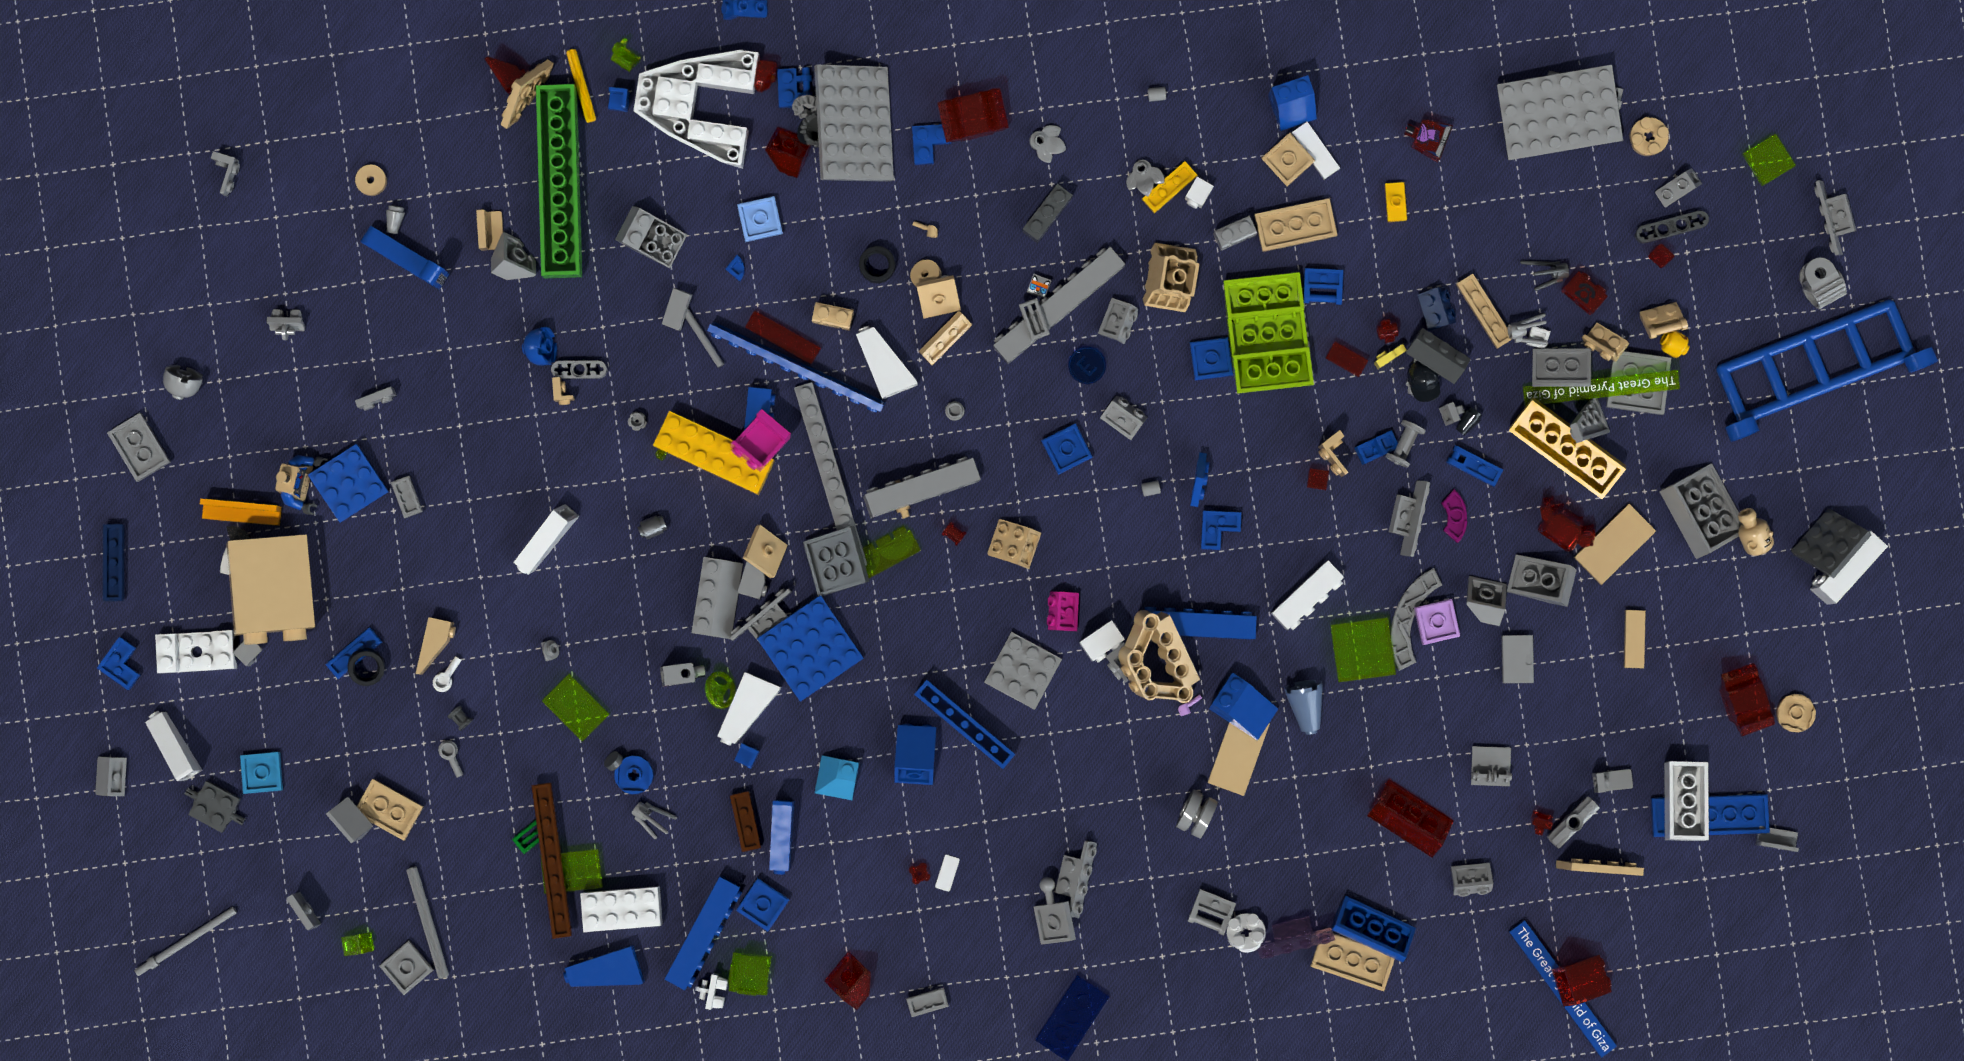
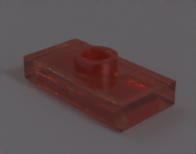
(1346, 359)

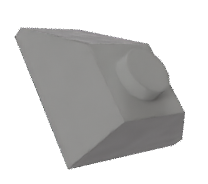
(510, 259)

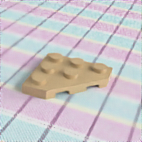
(524, 92)

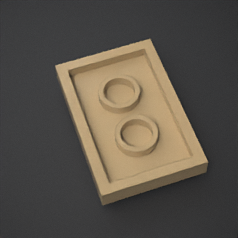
(389, 809)

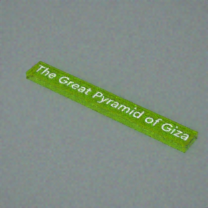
(1606, 387)

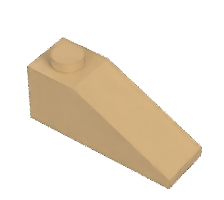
(435, 640)

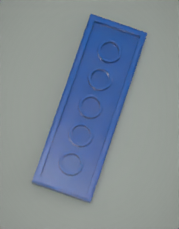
(1726, 815)

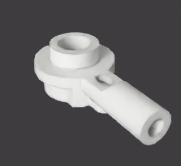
(442, 682)

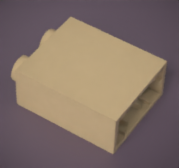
(270, 588)

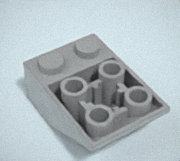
(651, 236)

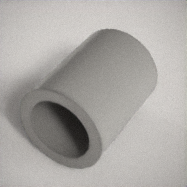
(1156, 94)
(1150, 488)

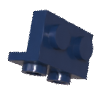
(1437, 308)

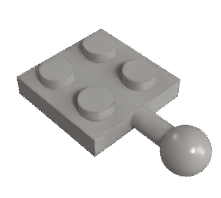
(1053, 918)

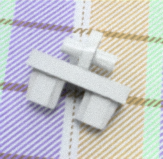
(715, 983)

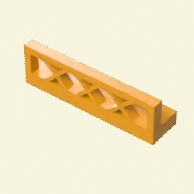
(241, 512)

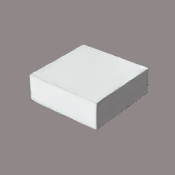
(1538, 334)

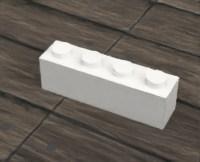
(1307, 595)

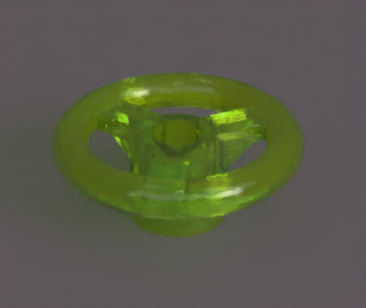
(716, 691)

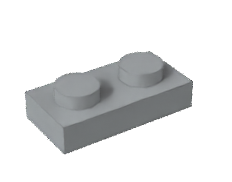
(381, 396)

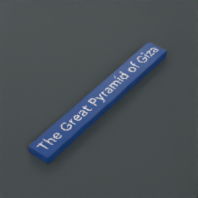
(1579, 1013)

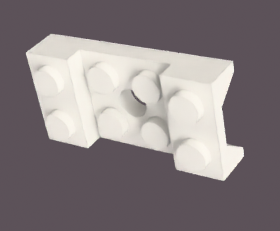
(175, 651)

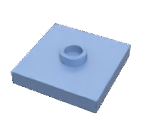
(760, 219)

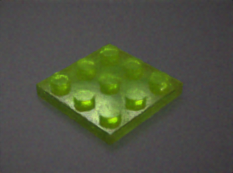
(1362, 649)

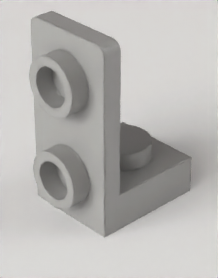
(233, 169)
(1678, 187)
(1612, 780)

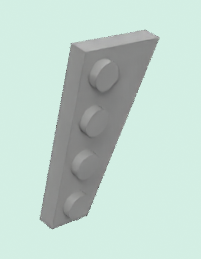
(1589, 422)

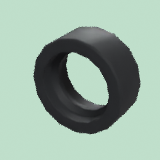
(879, 250)
(366, 681)

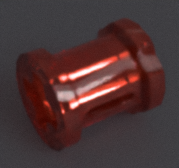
(953, 533)

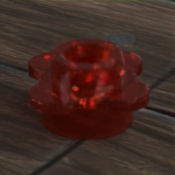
(924, 874)

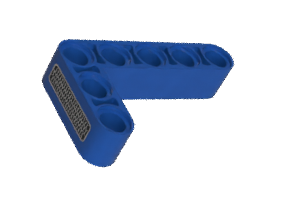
(405, 257)

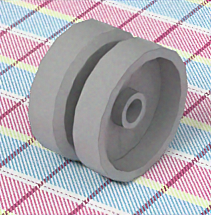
(1195, 813)

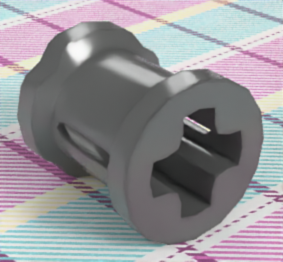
(460, 718)

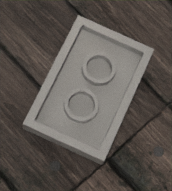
(1561, 368)
(138, 447)

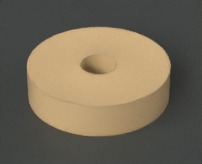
(374, 188)
(923, 267)

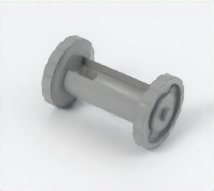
(1405, 443)

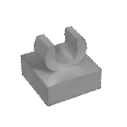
(1451, 413)

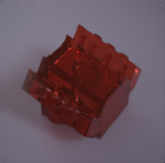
(973, 115)
(1564, 526)
(1746, 700)

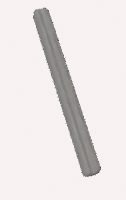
(427, 922)

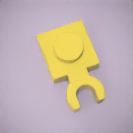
(1384, 358)

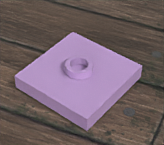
(1437, 621)

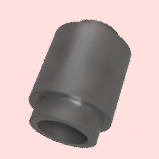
(652, 527)

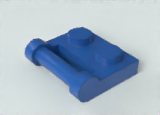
(1323, 280)

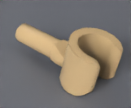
(932, 231)

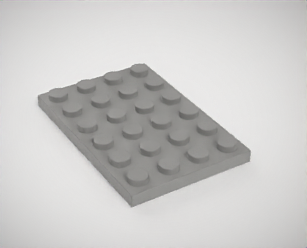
(1559, 112)
(853, 123)

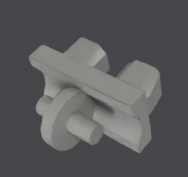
(285, 325)

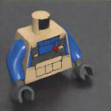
(294, 481)

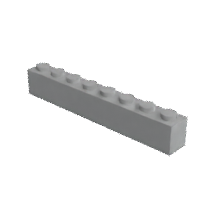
(1060, 304)

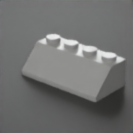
(717, 598)

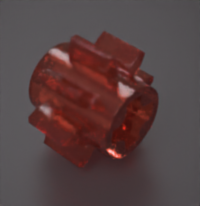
(1387, 330)

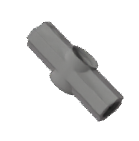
(1581, 813)

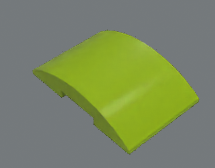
(1267, 333)

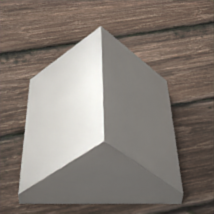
(349, 820)

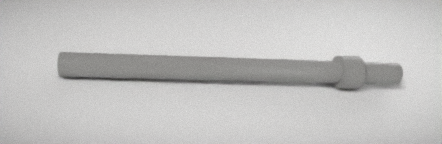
(154, 961)

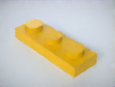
(1172, 186)

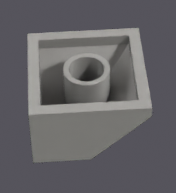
(1486, 599)

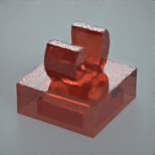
(1541, 822)

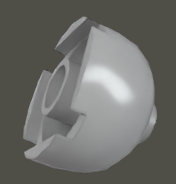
(181, 382)

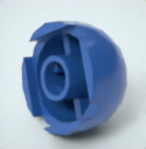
(539, 346)

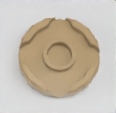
(1795, 713)

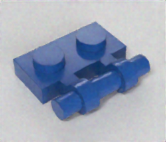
(788, 85)

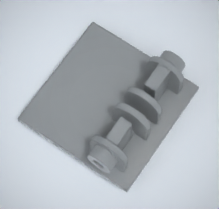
(1491, 766)

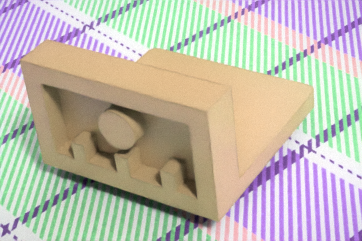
(1326, 453)
(1014, 543)

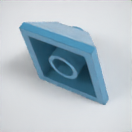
(837, 777)

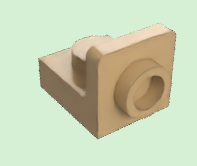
(558, 389)

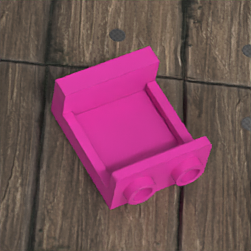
(760, 441)

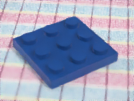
(348, 483)

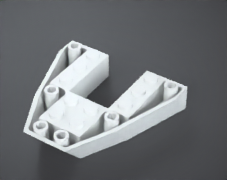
(669, 96)

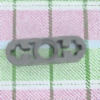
(584, 376)

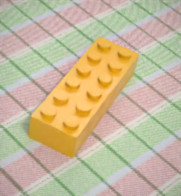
(1552, 438)
(709, 452)

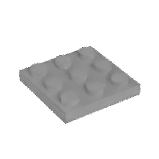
(1637, 363)
(1023, 670)

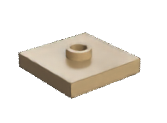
(1288, 159)
(938, 296)
(765, 551)

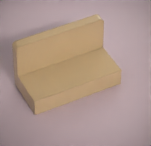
(489, 229)

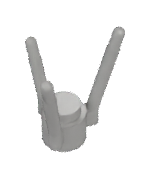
(1518, 330)
(643, 812)

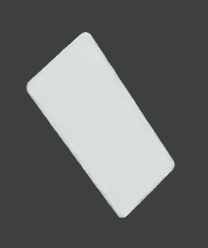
(947, 873)

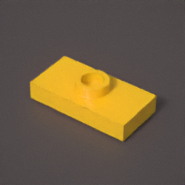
(1395, 202)

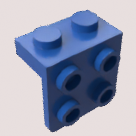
(744, 8)

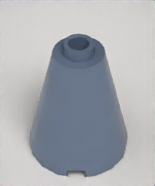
(1306, 704)

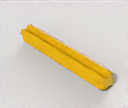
(581, 85)

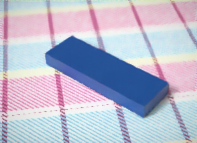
(339, 663)

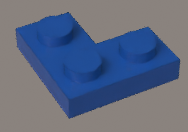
(923, 140)
(1200, 479)
(1213, 523)
(114, 664)

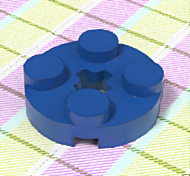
(642, 782)

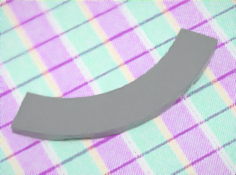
(1404, 617)

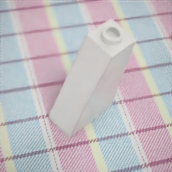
(885, 366)
(545, 538)
(748, 704)
(172, 746)

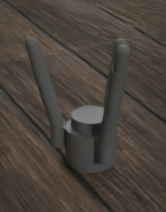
(1558, 272)

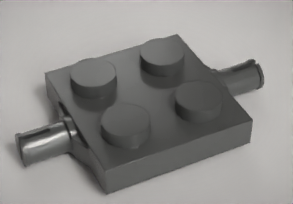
(214, 806)

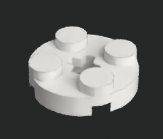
(1249, 922)

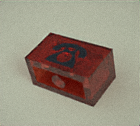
(1584, 292)

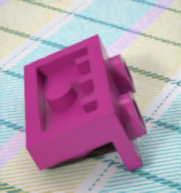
(1063, 611)

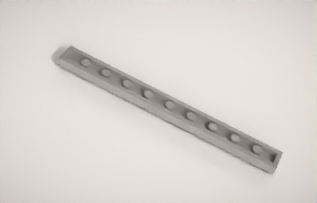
(825, 458)

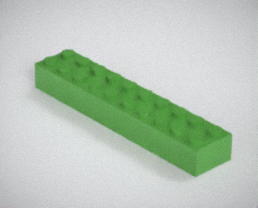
(559, 181)

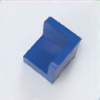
(619, 99)
(747, 755)

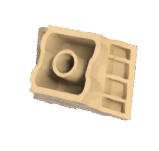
(1171, 277)

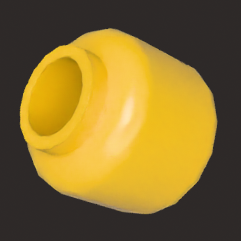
(1674, 344)

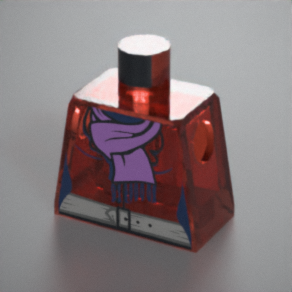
(1429, 138)

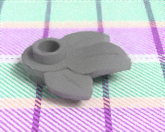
(1050, 143)
(1144, 180)

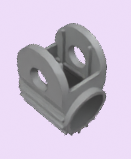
(1823, 290)

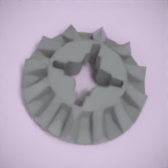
(807, 101)

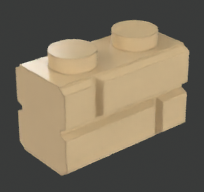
(832, 316)

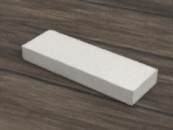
(1312, 144)

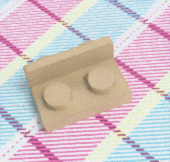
(1606, 342)

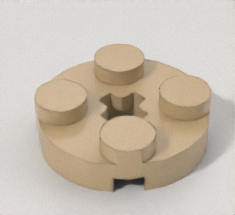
(1650, 147)

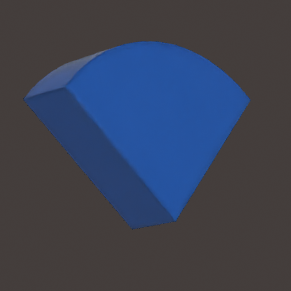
(736, 268)

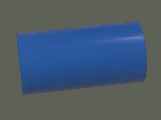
(1373, 929)

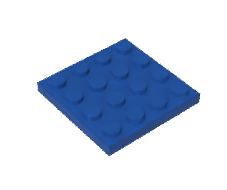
(810, 648)

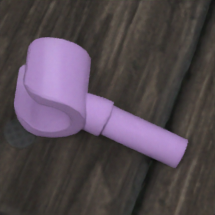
(1184, 708)

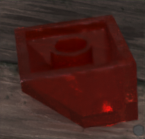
(505, 72)
(787, 152)
(850, 981)

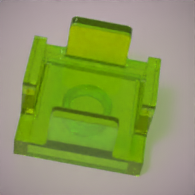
(749, 974)

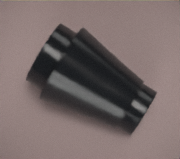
(1468, 421)

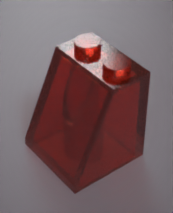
(1582, 980)

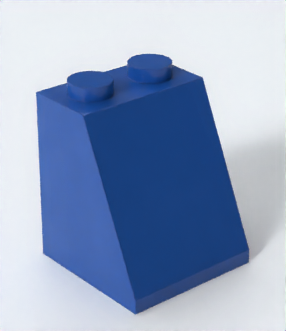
(1293, 103)
(915, 754)

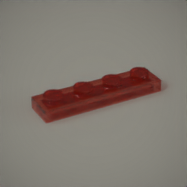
(783, 337)

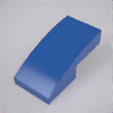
(1376, 447)

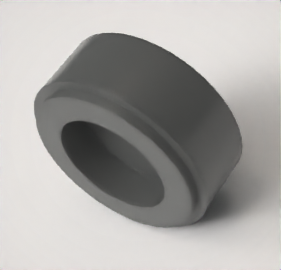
(613, 761)

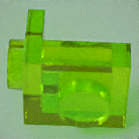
(623, 56)
(357, 944)

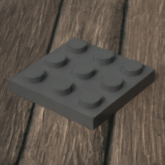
(1831, 543)
(836, 561)

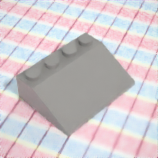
(1703, 511)

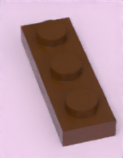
(745, 821)

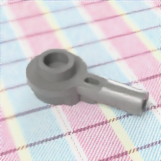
(448, 751)

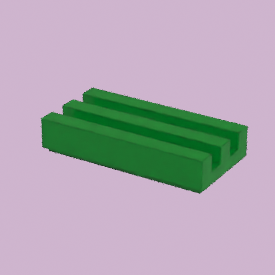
(520, 844)

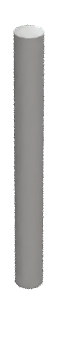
(704, 340)

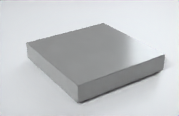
(406, 967)

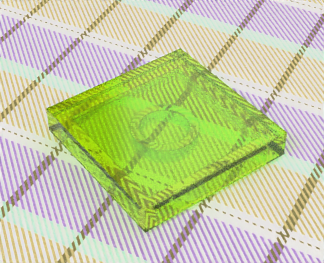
(1768, 159)

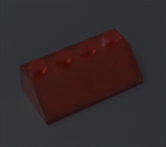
(1410, 818)

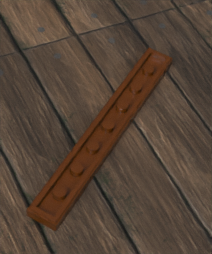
(551, 860)

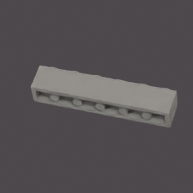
(922, 487)

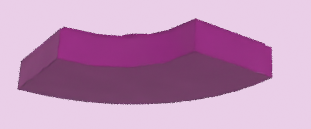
(1456, 516)

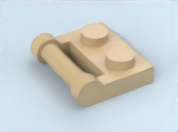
(1667, 315)

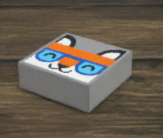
(1039, 286)

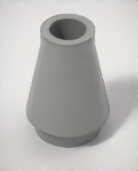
(394, 218)

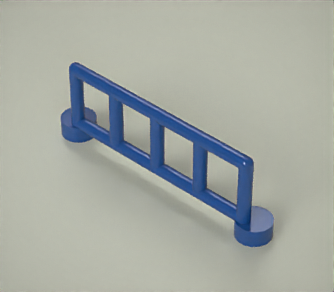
(1746, 420)

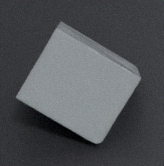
(247, 653)

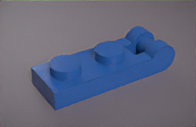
(1475, 466)

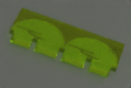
(890, 551)

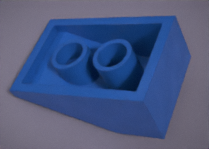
(1243, 707)

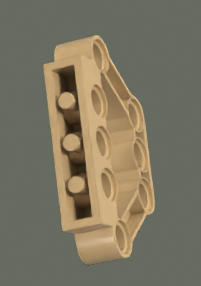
(1138, 643)

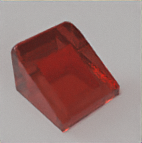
(1661, 255)

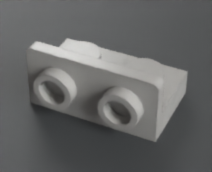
(1118, 320)
(1124, 417)
(1115, 665)
(1472, 879)

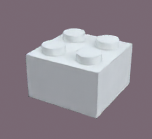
(1101, 641)

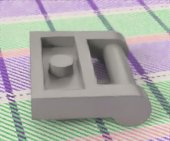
(1213, 905)

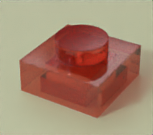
(1317, 479)

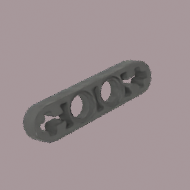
(1671, 225)

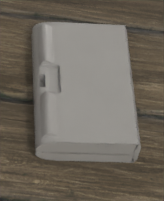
(1517, 659)

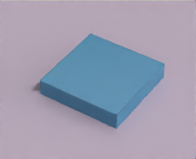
(261, 772)

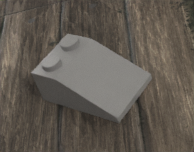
(1542, 580)

